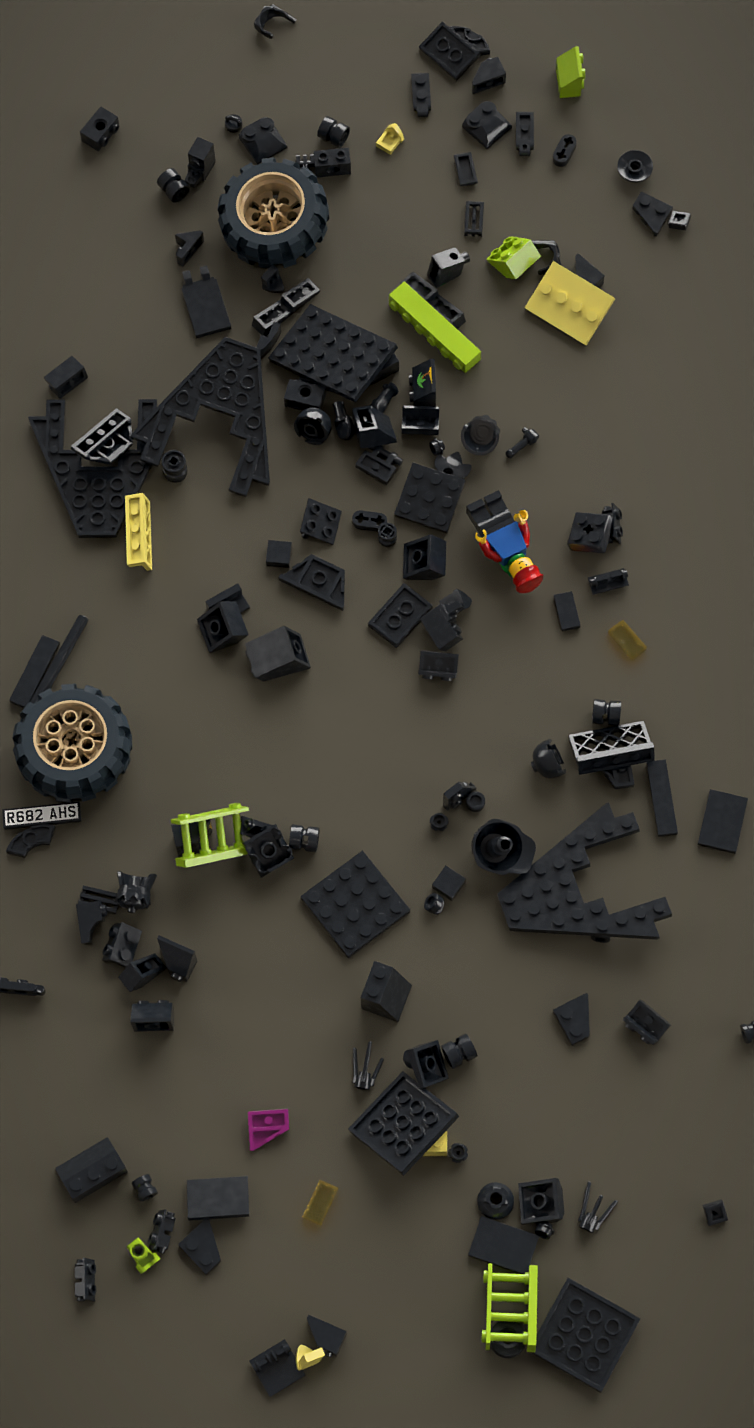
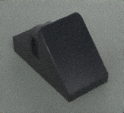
(189, 243)

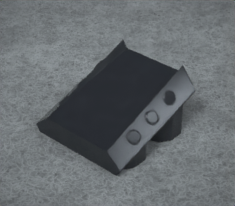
(268, 850)

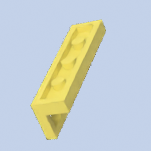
(138, 531)

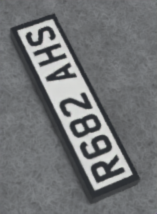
(43, 814)

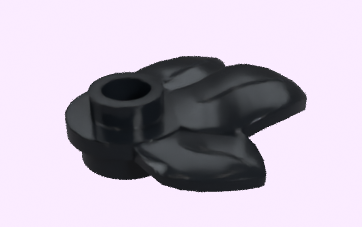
(452, 465)

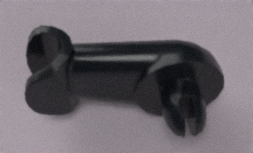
(385, 396)

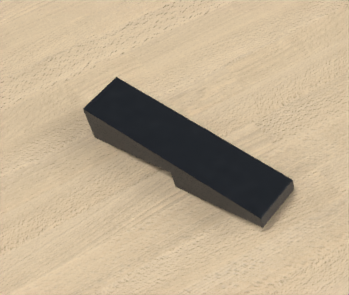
(431, 295)
(285, 307)

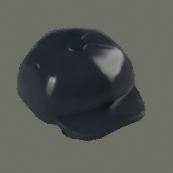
(502, 848)

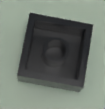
(278, 554)
(448, 883)

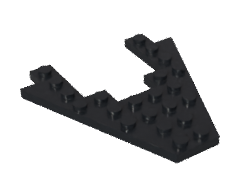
(227, 383)
(91, 493)
(550, 900)

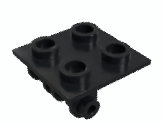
(320, 521)
(276, 1368)

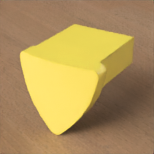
(390, 138)
(307, 1357)

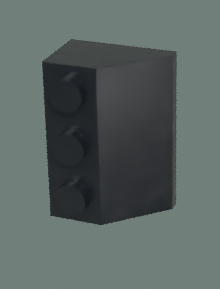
(91, 1170)

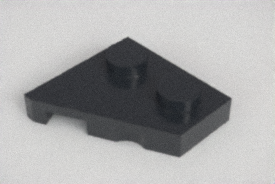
(454, 795)

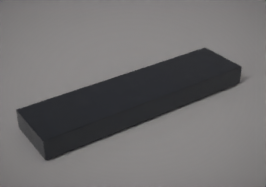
(34, 671)
(661, 798)

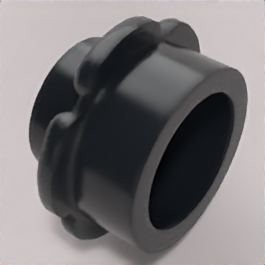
(437, 446)
(439, 817)
(463, 1152)
(544, 1230)

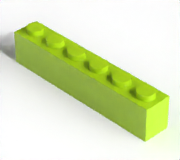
(434, 327)

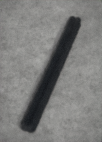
(61, 656)

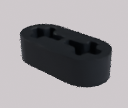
(567, 151)
(369, 520)

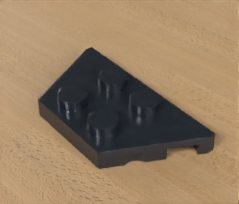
(318, 580)

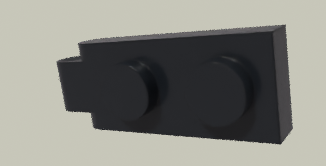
(421, 93)
(524, 132)
(21, 987)

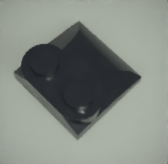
(486, 124)
(262, 139)
(426, 1063)
(541, 1201)

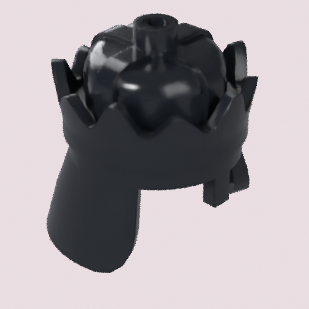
(480, 435)
(134, 891)

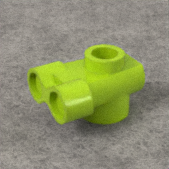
(145, 1259)

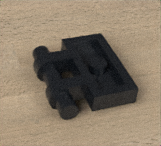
(376, 467)

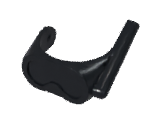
(267, 13)
(539, 244)

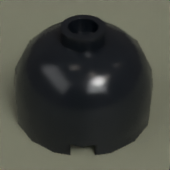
(313, 425)
(547, 760)

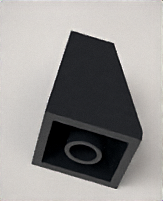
(277, 654)
(385, 992)

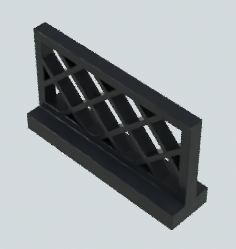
(613, 756)

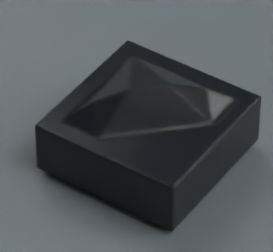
(679, 220)
(715, 1212)

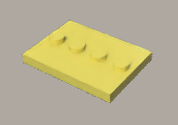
(569, 303)

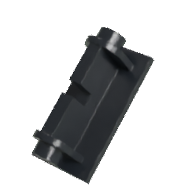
(616, 514)
(608, 581)
(252, 827)
(162, 1222)
(85, 1270)

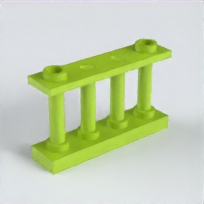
(207, 855)
(529, 1298)

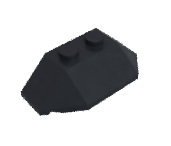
(106, 439)

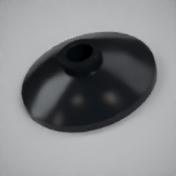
(638, 160)

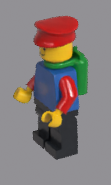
(505, 539)

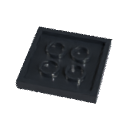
(429, 497)

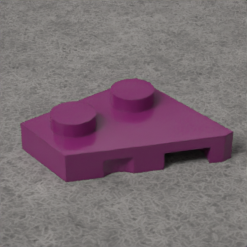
(266, 1126)

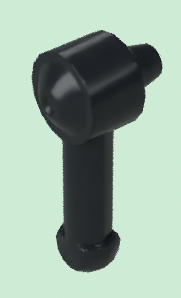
(530, 437)

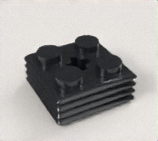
(599, 531)

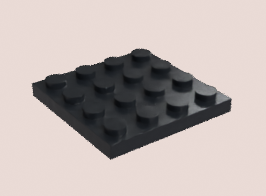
(355, 904)
(403, 1123)
(584, 1334)

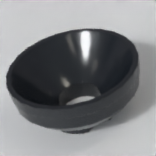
(493, 1211)

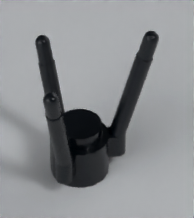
(364, 1080)
(589, 1221)

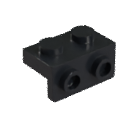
(420, 420)
(438, 664)
(121, 944)
(646, 1022)

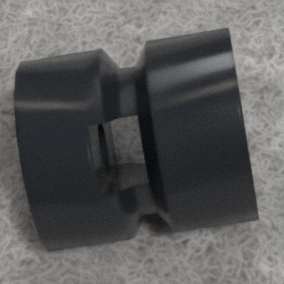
(334, 132)
(173, 185)
(174, 466)
(606, 712)
(297, 841)
(458, 1051)

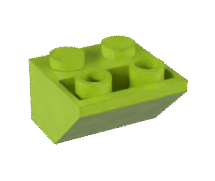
(570, 73)
(514, 256)

